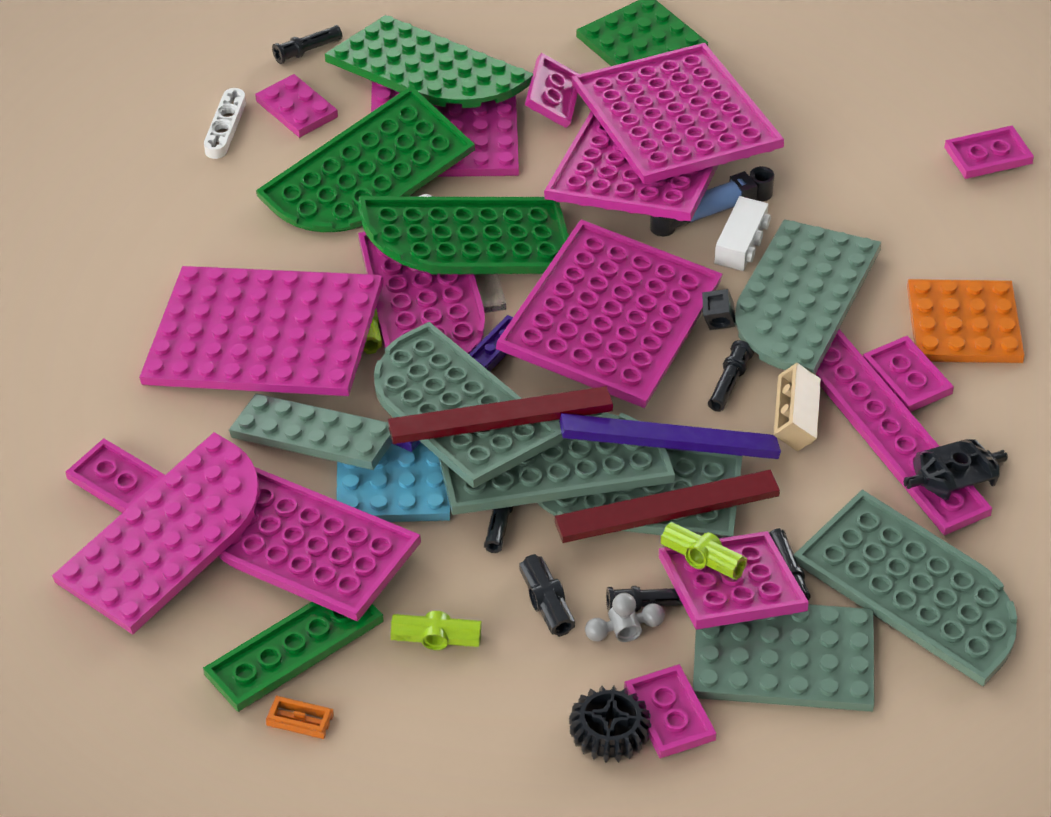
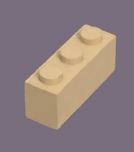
(797, 407)

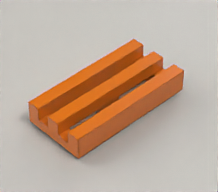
(297, 721)

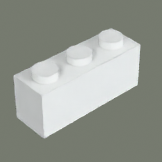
(742, 233)

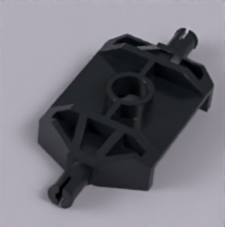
(955, 467)

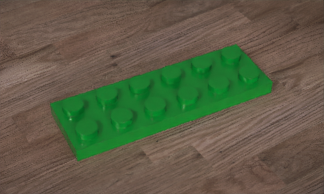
(285, 652)

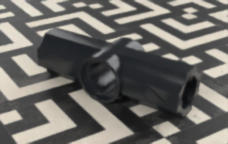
(547, 595)

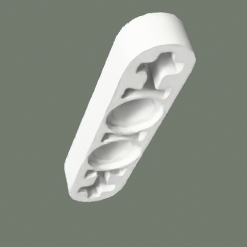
(220, 122)

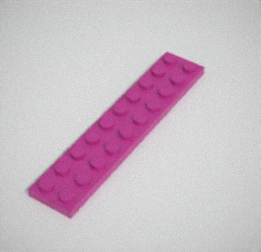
(892, 432)

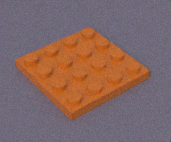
(965, 320)

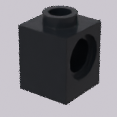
(718, 309)

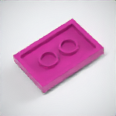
(552, 90)
(296, 105)
(988, 152)
(909, 373)
(113, 475)
(675, 711)

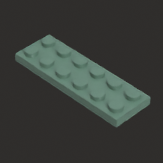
(313, 431)

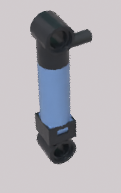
(723, 197)

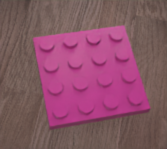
(717, 600)

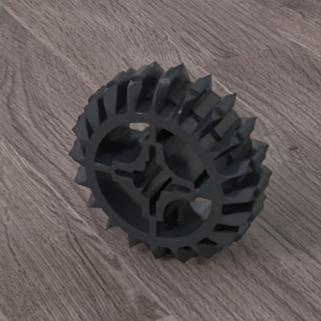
(591, 720)

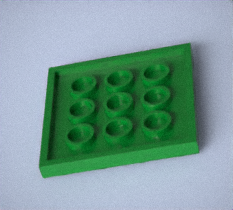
(637, 33)

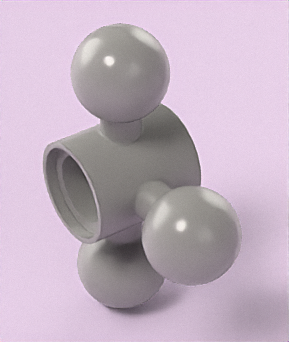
(624, 620)

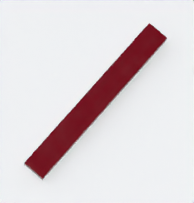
(499, 415)
(666, 506)

